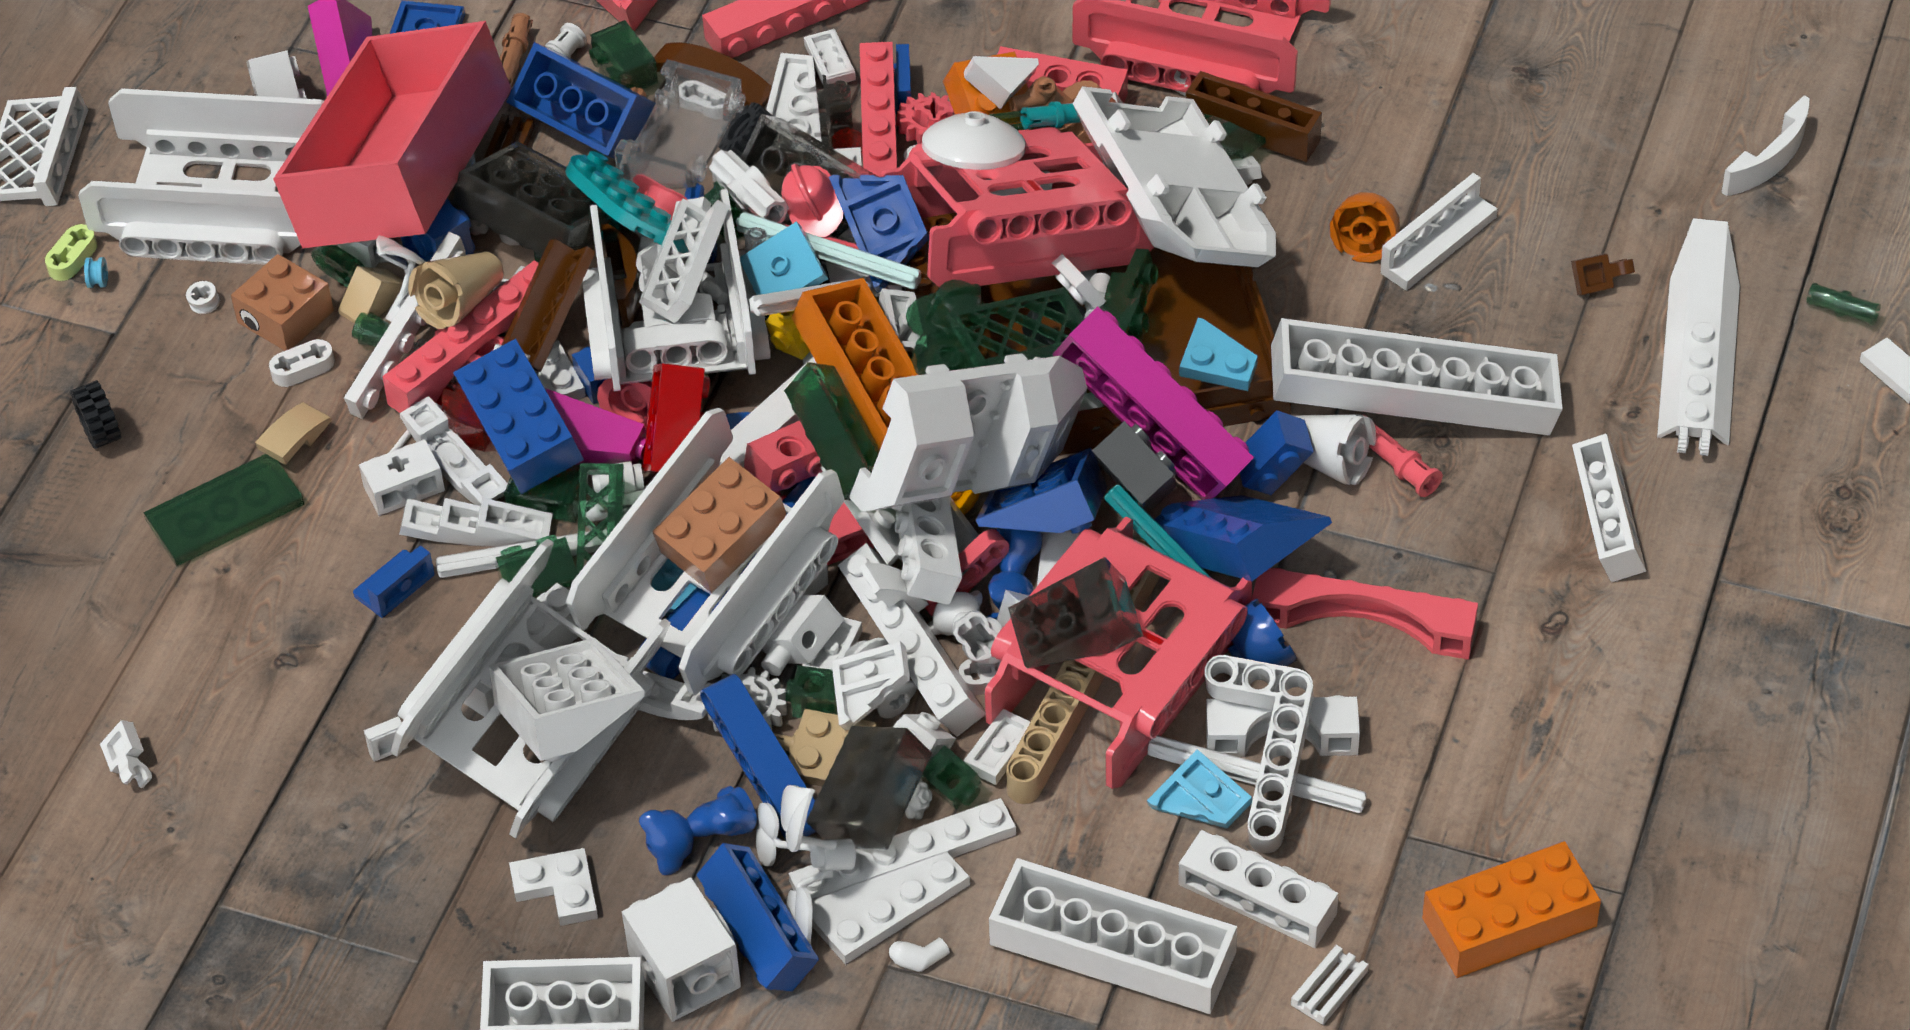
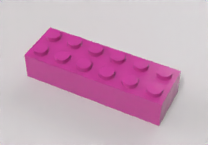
(1147, 395)

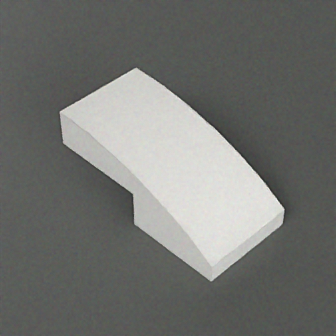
(889, 585)

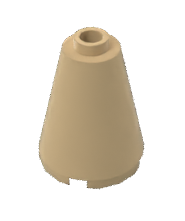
(453, 286)

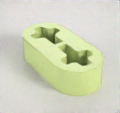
(67, 250)

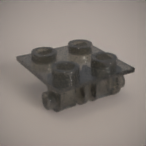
(838, 109)

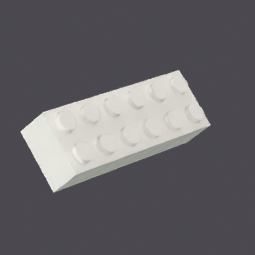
(1113, 935)

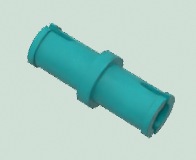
(1052, 115)

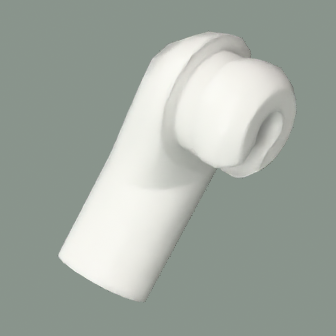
(918, 957)

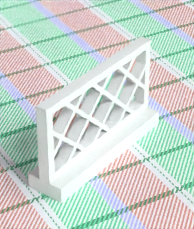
(56, 148)

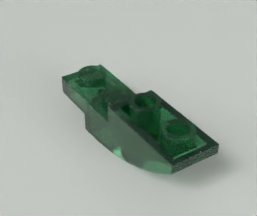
(1128, 294)

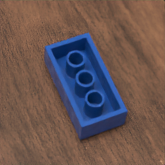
(578, 100)
(518, 416)

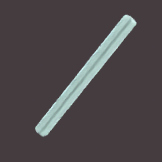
(842, 254)

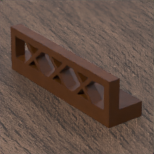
(548, 300)

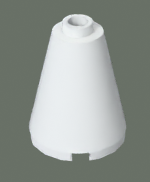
(1340, 445)

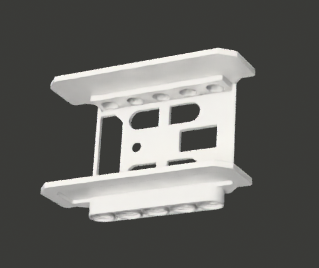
(192, 216)
(606, 327)
(758, 600)
(434, 706)

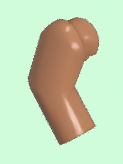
(1036, 95)

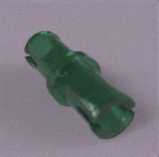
(1843, 303)

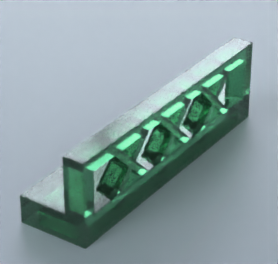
(614, 507)

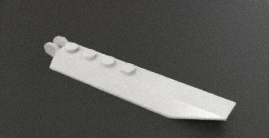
(1700, 338)

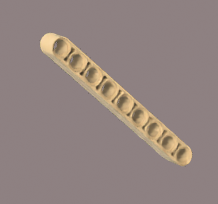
(1059, 718)

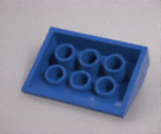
(1058, 501)
(1239, 532)

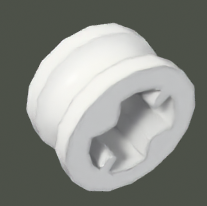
(202, 305)

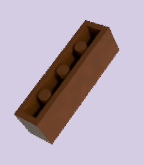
(1284, 124)

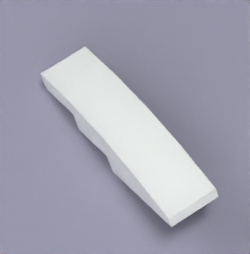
(474, 525)

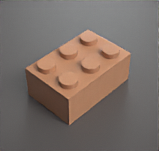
(720, 524)

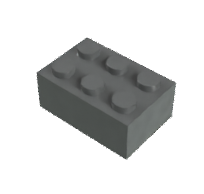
(1134, 466)

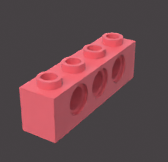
(1068, 71)
(782, 458)

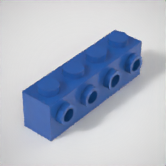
(757, 917)

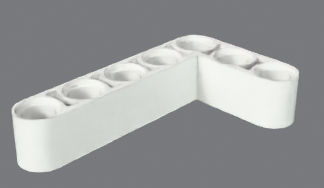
(1278, 741)

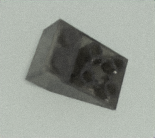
(1076, 617)

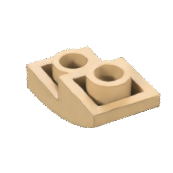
(291, 431)

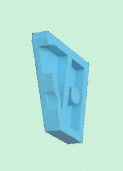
(1217, 358)
(1201, 793)

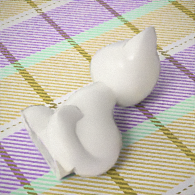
(968, 625)

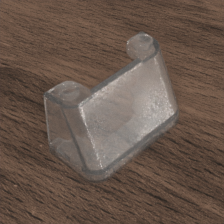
(683, 127)

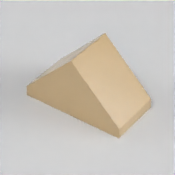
(369, 292)

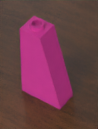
(338, 34)
(600, 433)

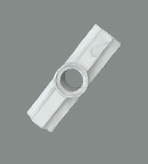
(748, 186)

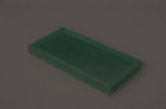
(223, 508)

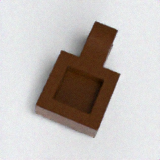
(1596, 272)

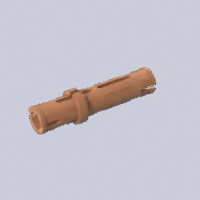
(515, 44)

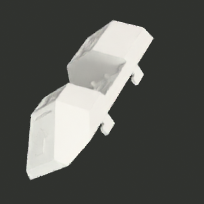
(1179, 179)
(971, 430)

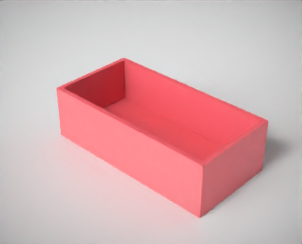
(393, 135)

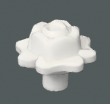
(919, 801)

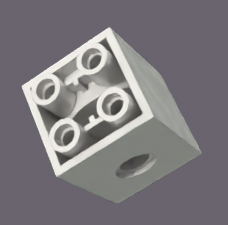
(682, 948)

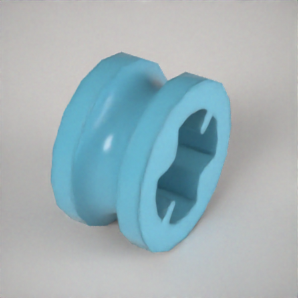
(96, 272)

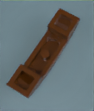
(753, 86)
(627, 289)

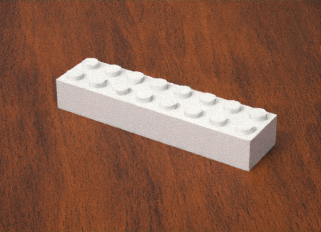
(1415, 377)

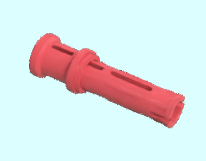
(1407, 464)

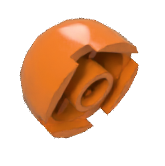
(1364, 226)

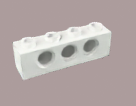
(1608, 508)
(928, 550)
(1269, 905)

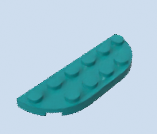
(620, 197)

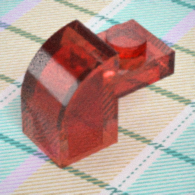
(463, 419)

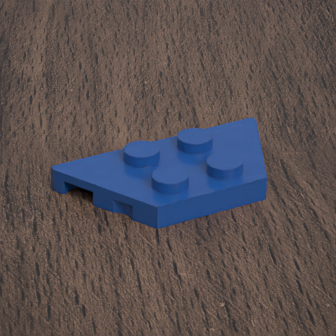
(881, 217)

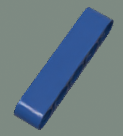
(752, 743)

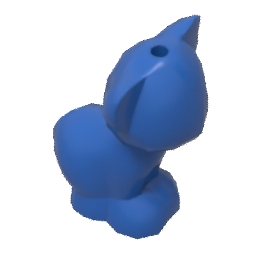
(1022, 549)
(672, 835)

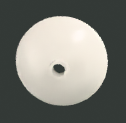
(973, 142)

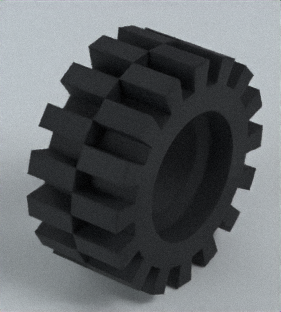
(742, 128)
(95, 414)

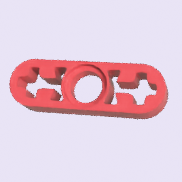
(980, 557)

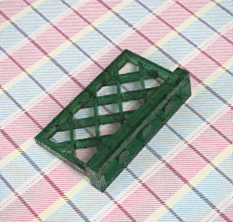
(1009, 309)

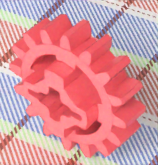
(921, 113)

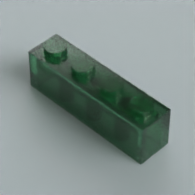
(832, 423)

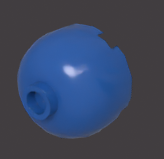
(1261, 639)

